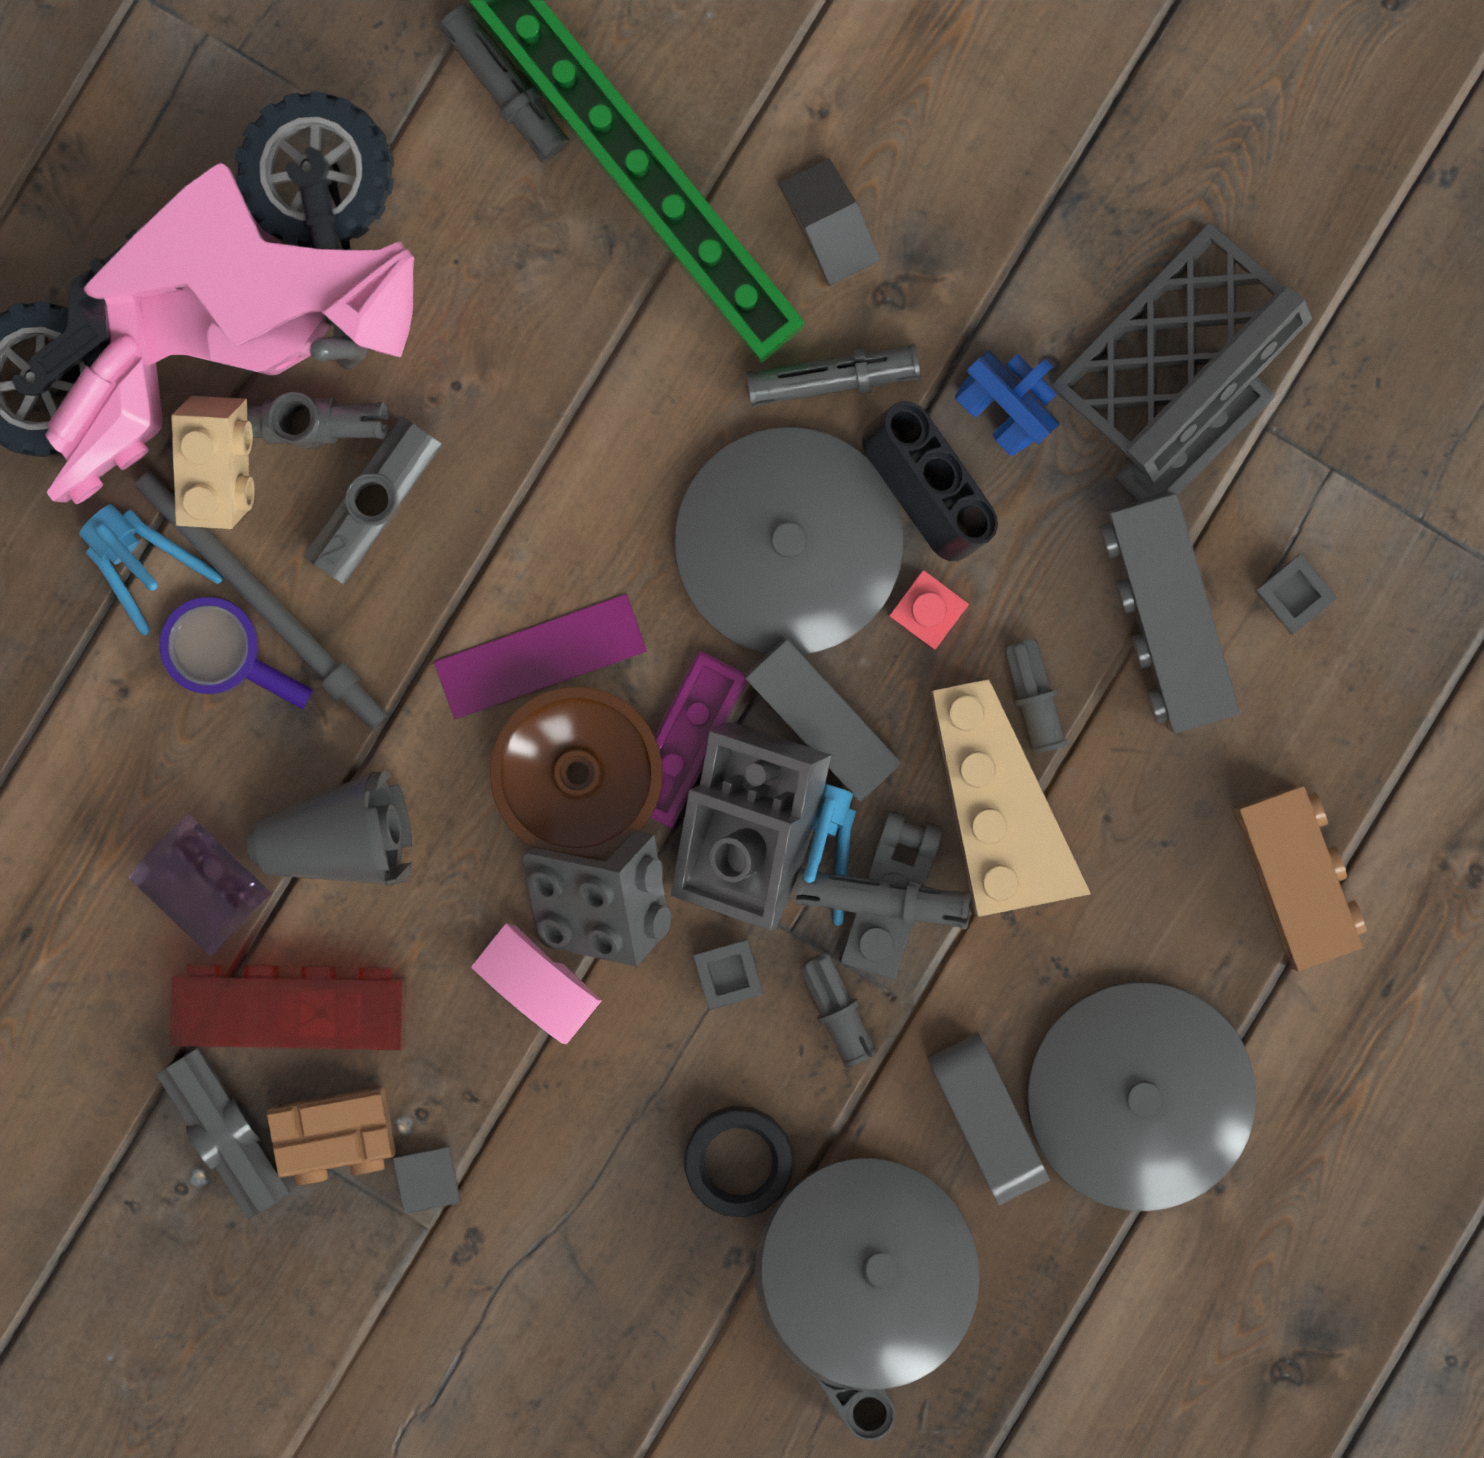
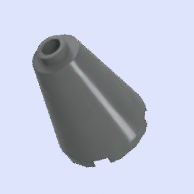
(338, 835)

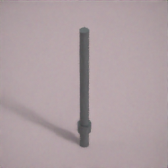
(339, 680)

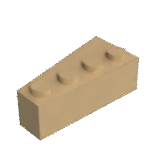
(1001, 815)

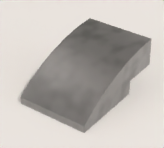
(749, 824)

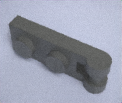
(877, 940)

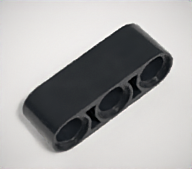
(955, 491)

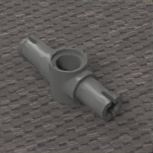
(327, 420)

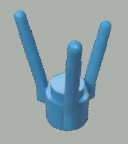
(113, 538)
(832, 815)

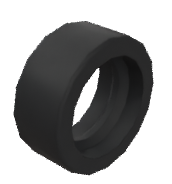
(731, 1204)

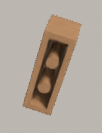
(1301, 877)

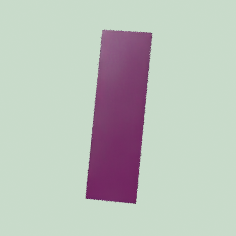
(540, 656)

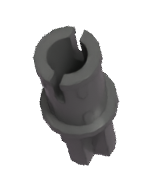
(1035, 696)
(837, 1010)

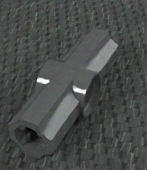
(396, 468)
(223, 1133)

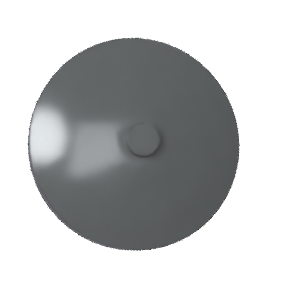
(788, 540)
(1141, 1096)
(867, 1274)

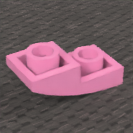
(536, 984)

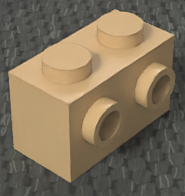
(212, 462)

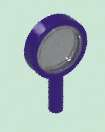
(215, 647)

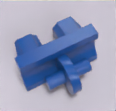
(993, 381)

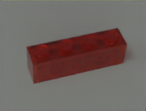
(288, 1010)

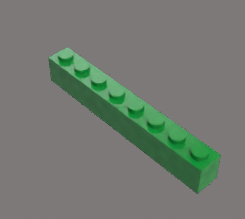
(643, 172)

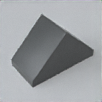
(830, 221)

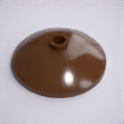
(533, 762)

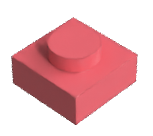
(928, 610)

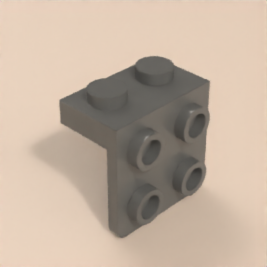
(597, 906)

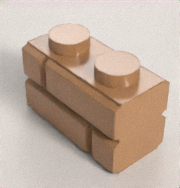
(332, 1134)

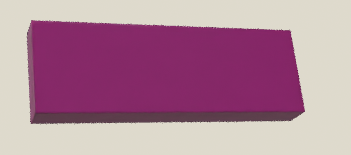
(682, 738)

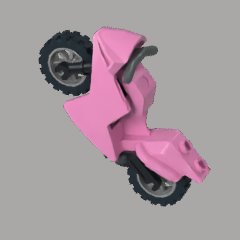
(217, 288)

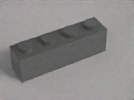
(1171, 612)

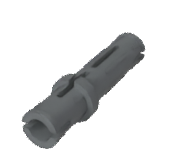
(517, 101)
(834, 375)
(888, 899)

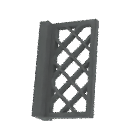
(1216, 384)

